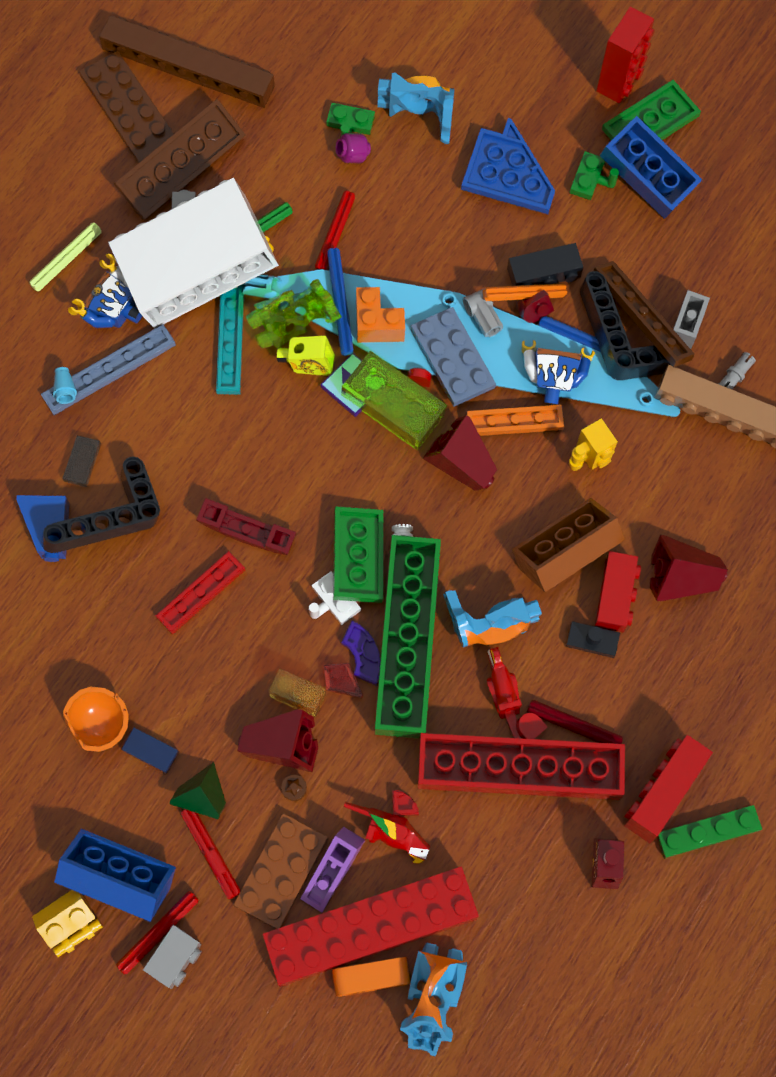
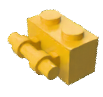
(594, 447)
(64, 918)

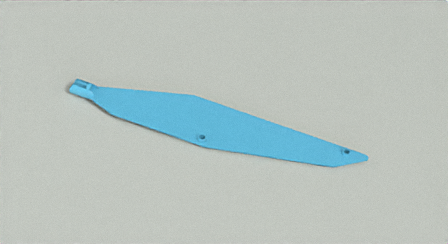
(500, 352)

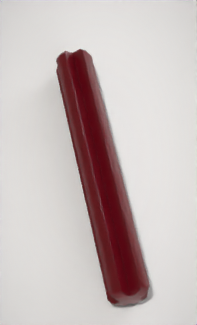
(573, 723)

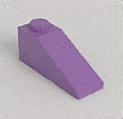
(332, 868)

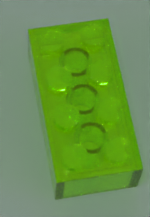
(393, 400)

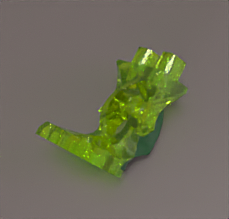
(275, 318)

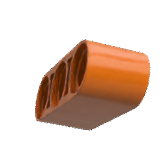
(371, 976)

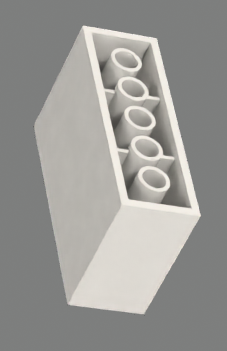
(193, 253)

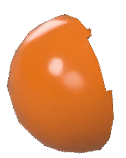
(96, 718)

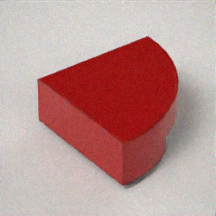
(403, 804)

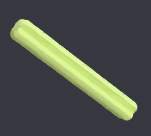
(65, 257)

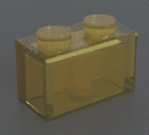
(297, 692)

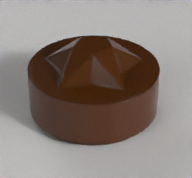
(294, 787)

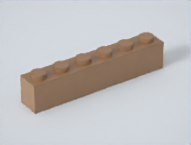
(718, 404)

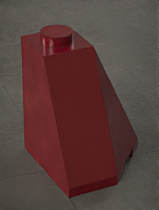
(463, 455)
(684, 570)
(282, 740)

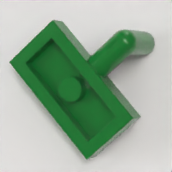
(350, 119)
(590, 175)

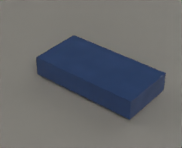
(150, 750)

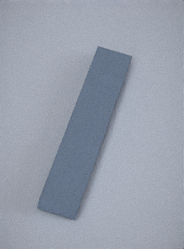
(114, 366)

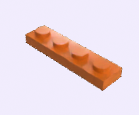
(517, 420)

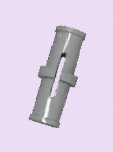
(736, 373)

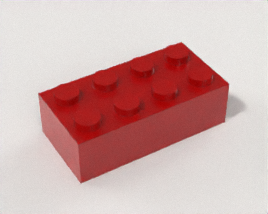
(625, 55)
(670, 785)

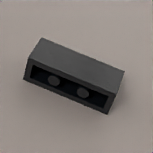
(546, 266)

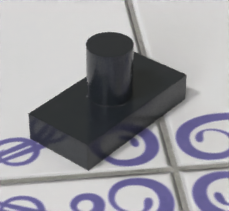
(593, 639)

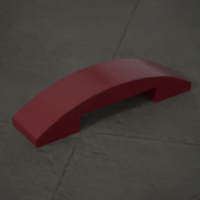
(245, 529)

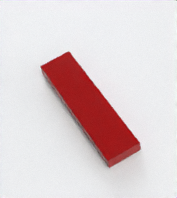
(200, 592)

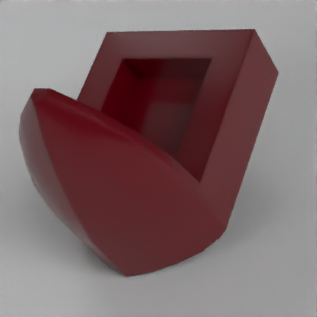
(535, 307)

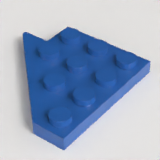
(508, 171)

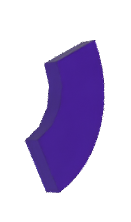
(364, 651)

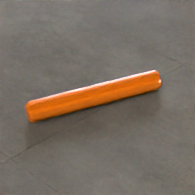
(522, 292)

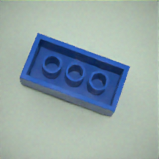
(650, 167)
(115, 874)

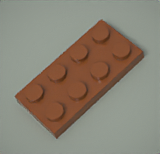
(280, 871)

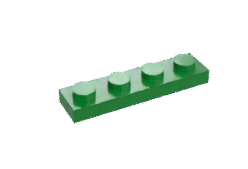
(709, 831)

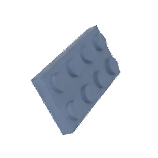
(453, 356)

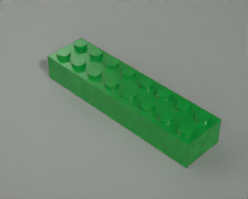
(408, 637)

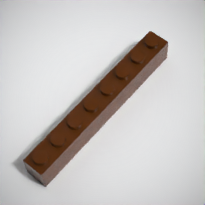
(187, 61)

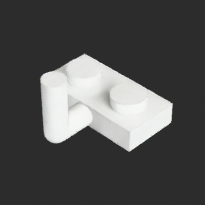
(340, 609)

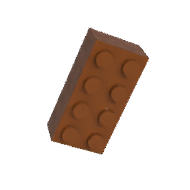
(568, 544)

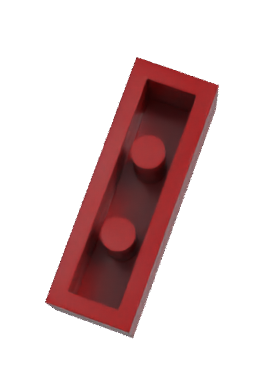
(617, 592)

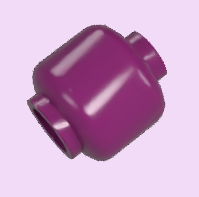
(353, 148)

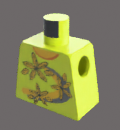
(308, 355)

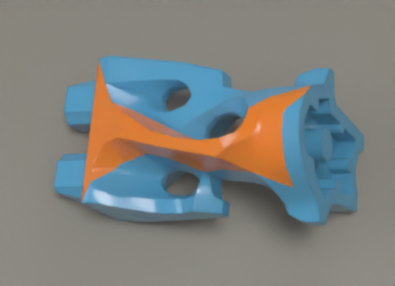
(500, 624)
(431, 1020)

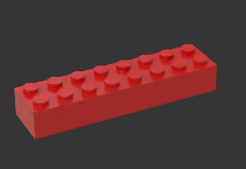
(521, 766)
(370, 926)

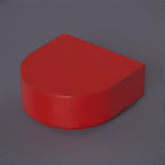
(420, 376)
(530, 726)

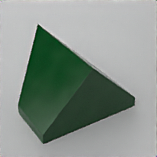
(201, 794)

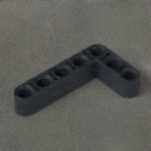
(612, 336)
(109, 517)

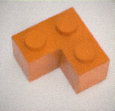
(377, 323)

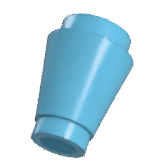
(64, 388)

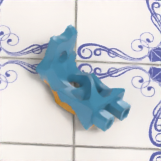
(409, 95)

